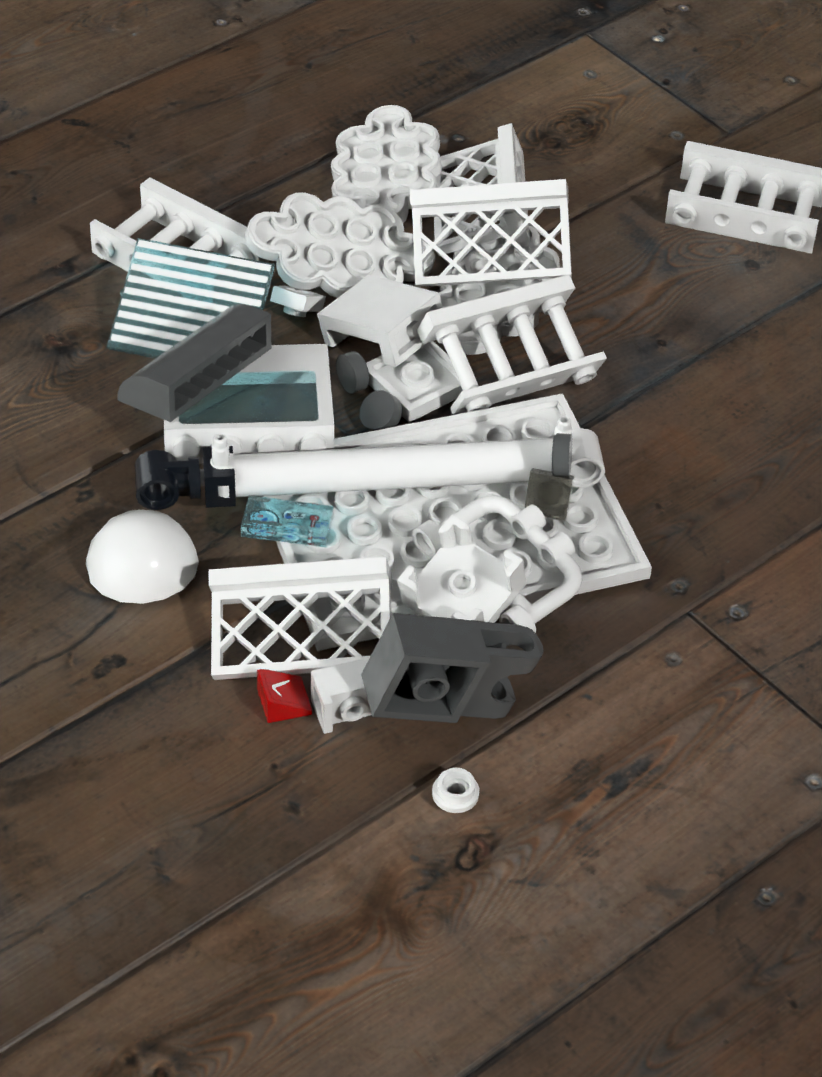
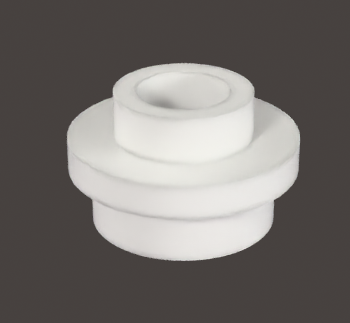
(457, 781)

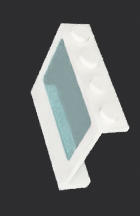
(266, 408)

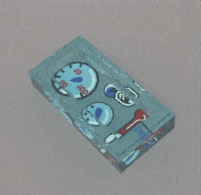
(287, 521)

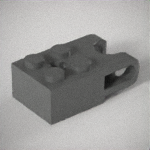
(447, 668)

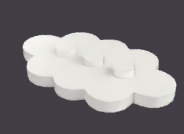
(386, 160)
(334, 243)
(510, 261)

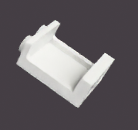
(380, 313)

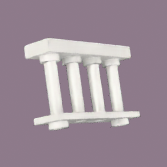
(750, 174)
(180, 217)
(515, 307)

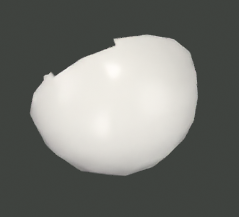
(141, 557)

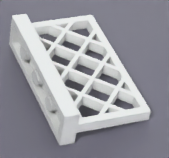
(505, 165)
(497, 200)
(289, 583)

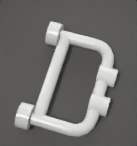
(525, 524)

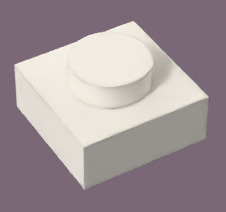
(297, 301)

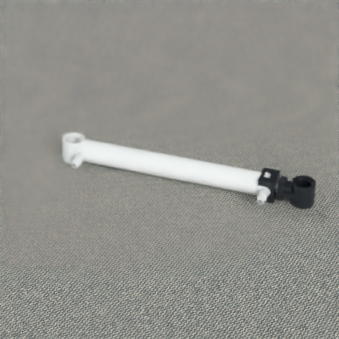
(227, 476)

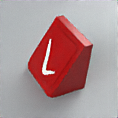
(282, 695)

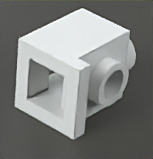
(339, 694)

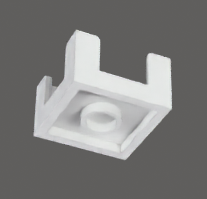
(462, 579)

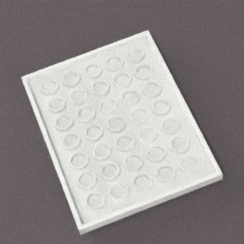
(384, 520)

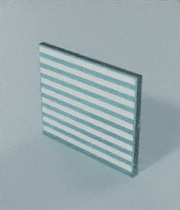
(178, 291)

